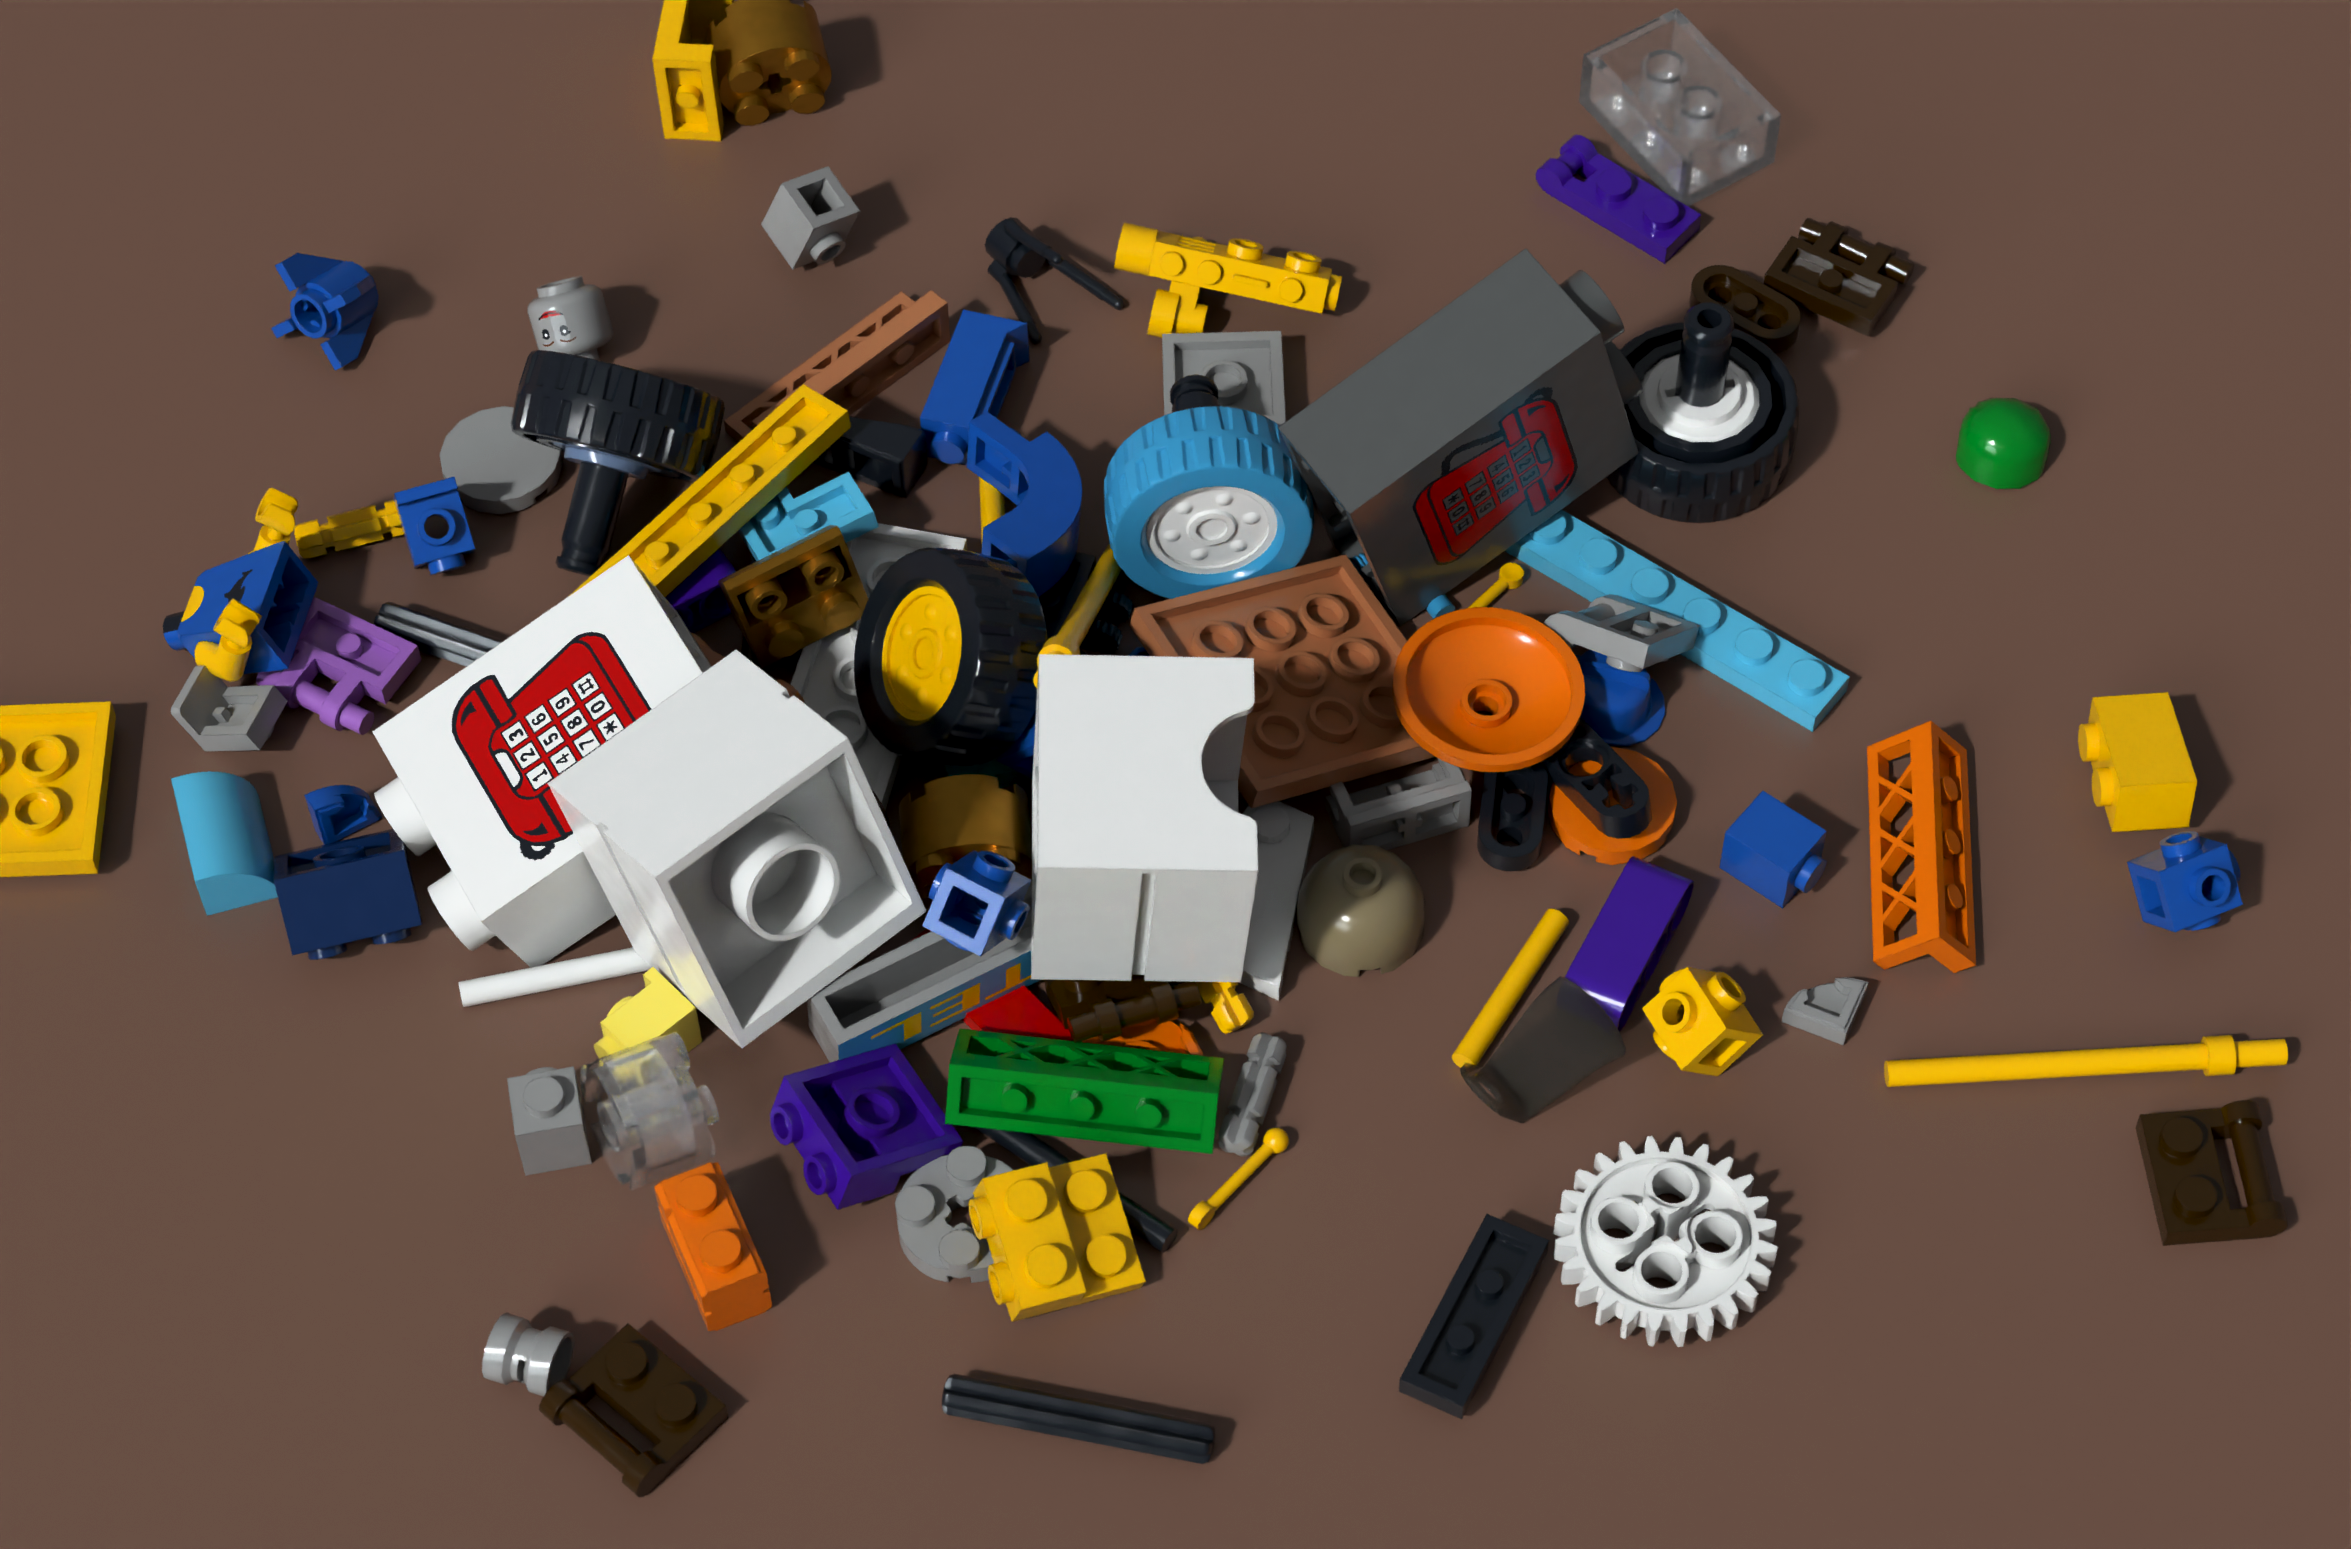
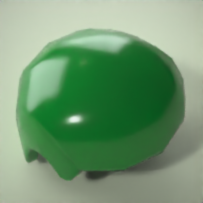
(2003, 443)

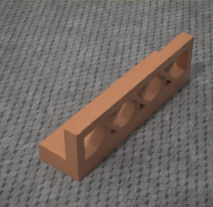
(860, 360)

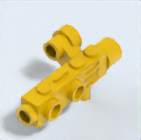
(1232, 269)

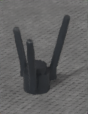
(1022, 254)

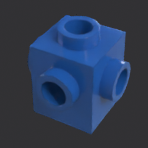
(2186, 882)
(978, 902)

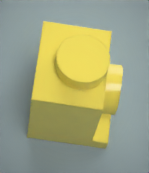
(649, 1014)

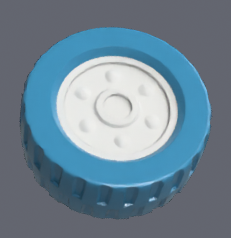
(1205, 497)

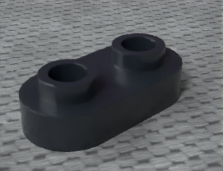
(1512, 817)

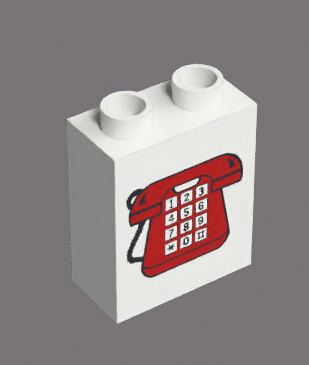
(496, 733)

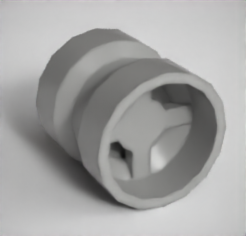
(527, 1354)

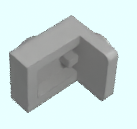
(227, 716)

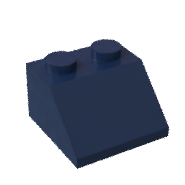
(347, 894)

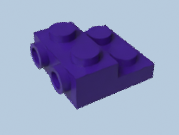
(860, 1124)

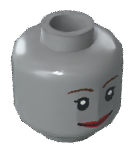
(570, 318)

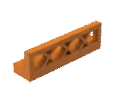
(1935, 838)

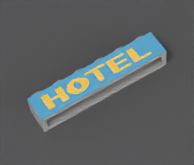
(915, 992)

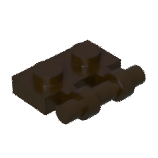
(1838, 275)
(1107, 1007)

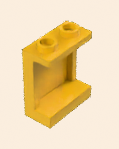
(688, 70)

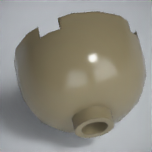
(1360, 910)

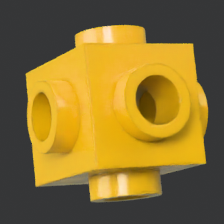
(1701, 1020)

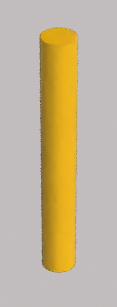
(1511, 988)

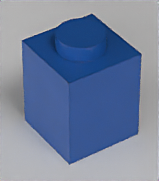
(1774, 850)

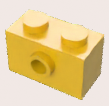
(2138, 762)

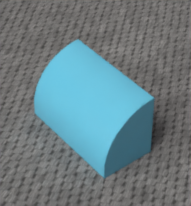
(225, 840)

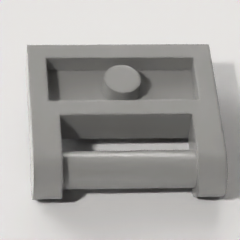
(1625, 632)

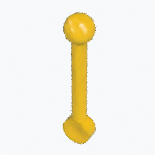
(1509, 578)
(1274, 1142)

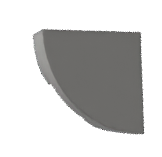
(1827, 1008)

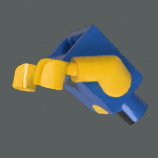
(250, 608)

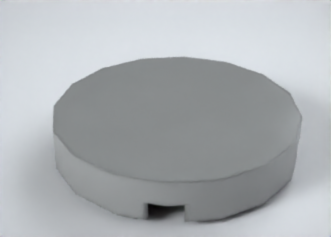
(495, 466)

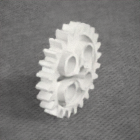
(1704, 1282)

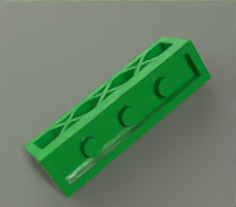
(1084, 1091)

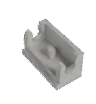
(1402, 808)

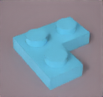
(790, 519)

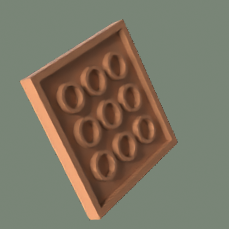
(1319, 673)

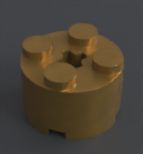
(769, 59)
(962, 817)

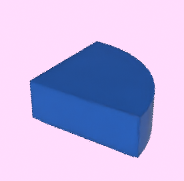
(340, 811)

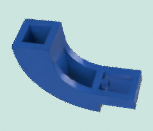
(1044, 485)

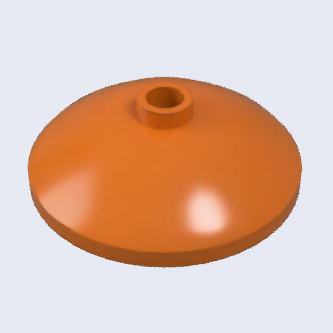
(1494, 665)

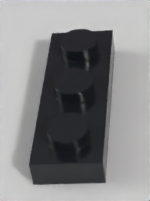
(1473, 1316)

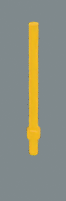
(1084, 609)
(2213, 1055)

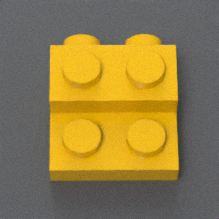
(1055, 1236)

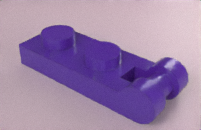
(1618, 200)

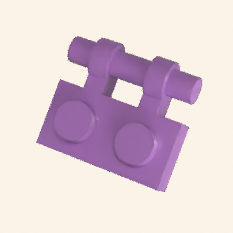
(353, 654)

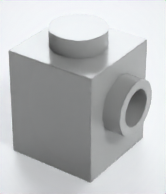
(810, 218)
(549, 1120)

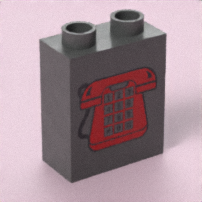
(1468, 431)

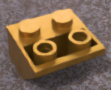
(796, 595)

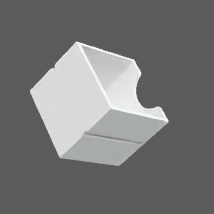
(1141, 819)
(739, 846)

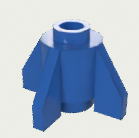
(331, 302)

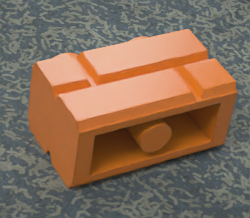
(713, 1246)

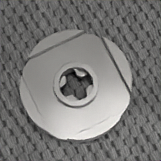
(926, 1208)

